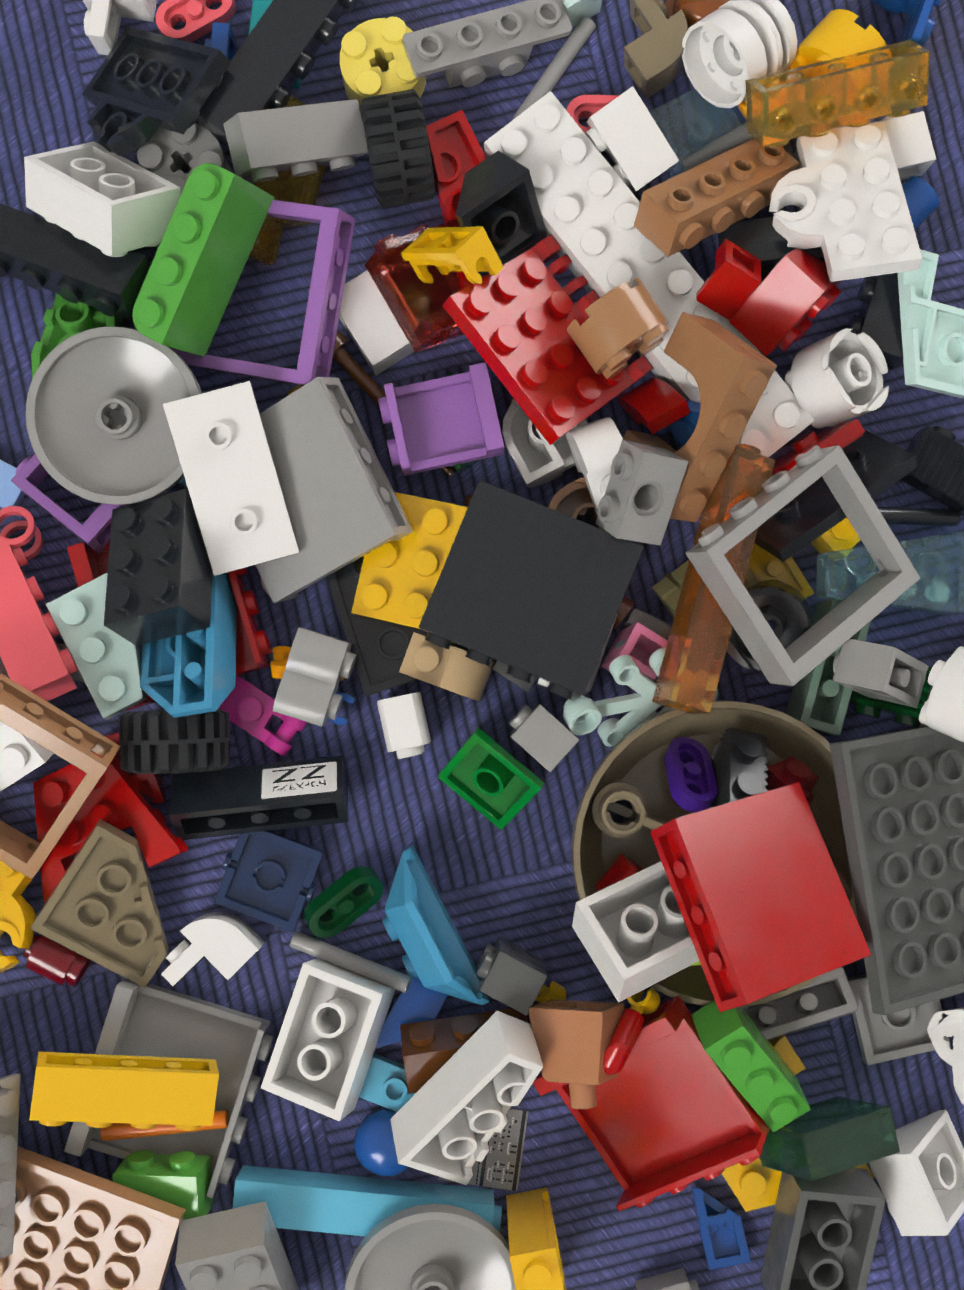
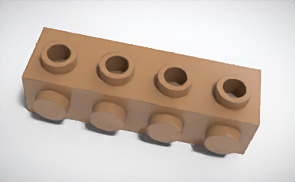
(711, 196)

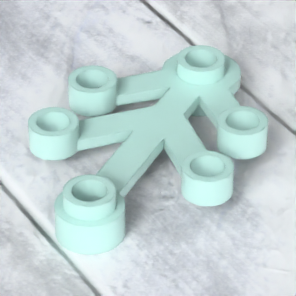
(584, 715)

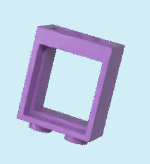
(94, 531)

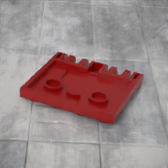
(522, 335)

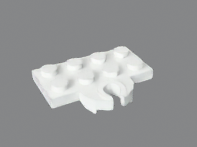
(848, 204)

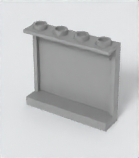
(330, 487)
(180, 1026)

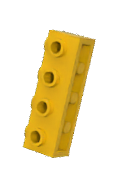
(124, 1090)

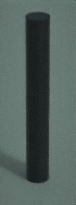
(920, 516)

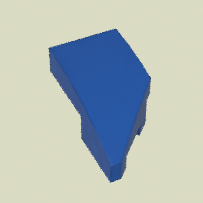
(410, 1007)
(720, 1232)

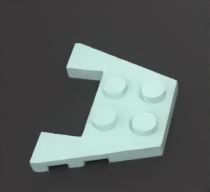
(930, 333)

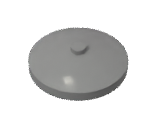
(102, 416)
(431, 1251)

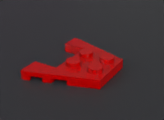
(113, 800)

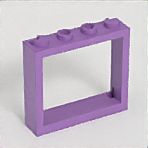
(322, 305)

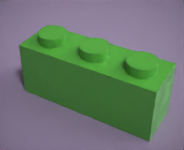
(751, 1064)

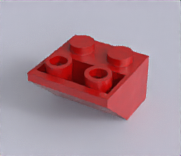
(784, 301)

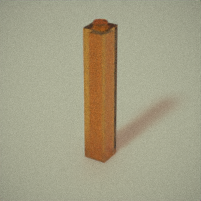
(699, 626)

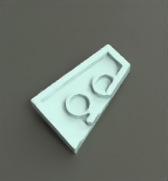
(103, 657)

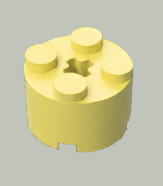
(370, 50)

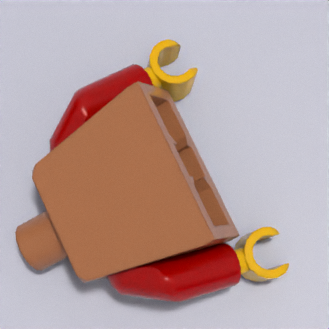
(586, 1039)

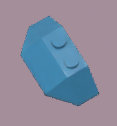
(196, 668)
(428, 933)

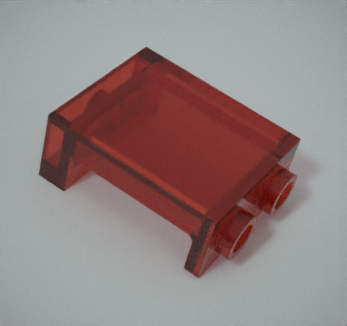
(412, 302)

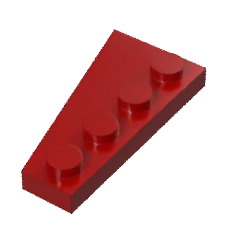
(453, 154)

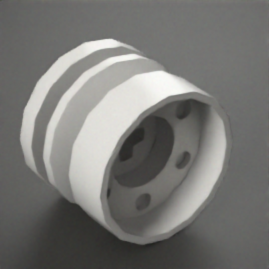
(736, 45)

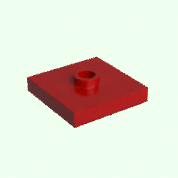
(841, 435)

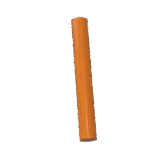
(121, 1131)

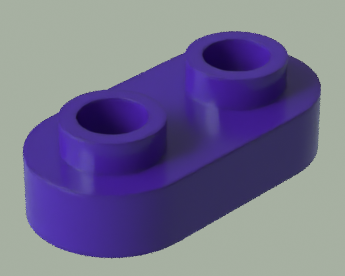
(690, 774)

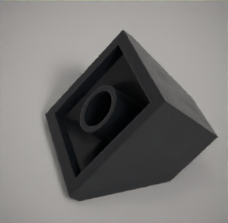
(505, 203)

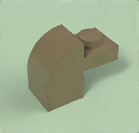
(657, 54)

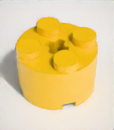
(836, 37)

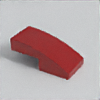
(654, 404)

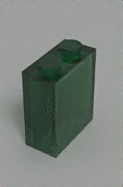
(831, 1139)

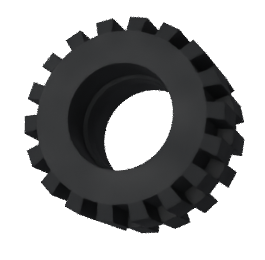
(398, 148)
(164, 744)

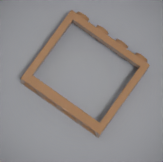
(66, 739)

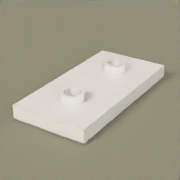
(231, 477)

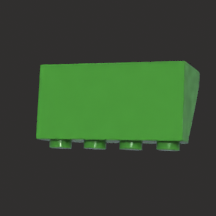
(200, 259)

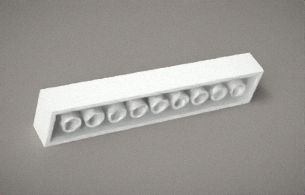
(594, 221)

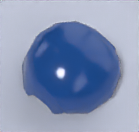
(376, 1145)

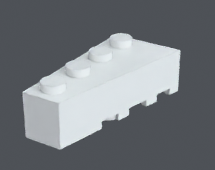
(467, 1100)

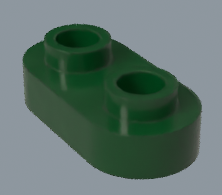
(343, 902)

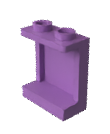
(442, 421)

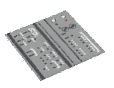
(503, 1161)

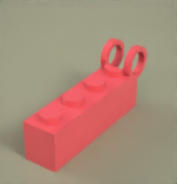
(25, 632)

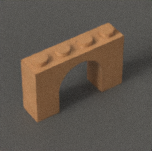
(730, 385)

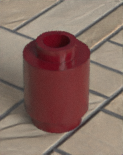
(55, 961)

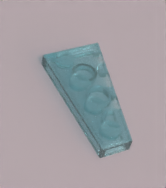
(935, 558)

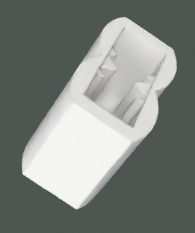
(404, 724)

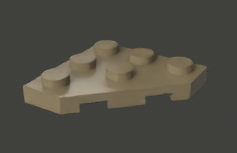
(107, 907)

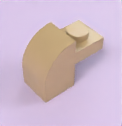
(445, 668)

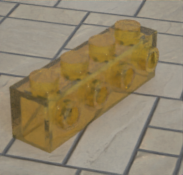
(837, 93)

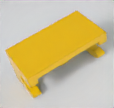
(453, 250)

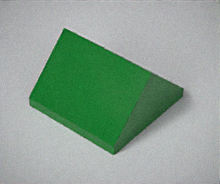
(490, 778)

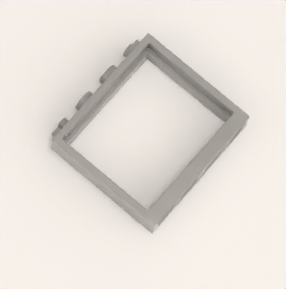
(894, 575)

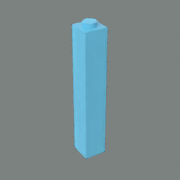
(348, 1202)

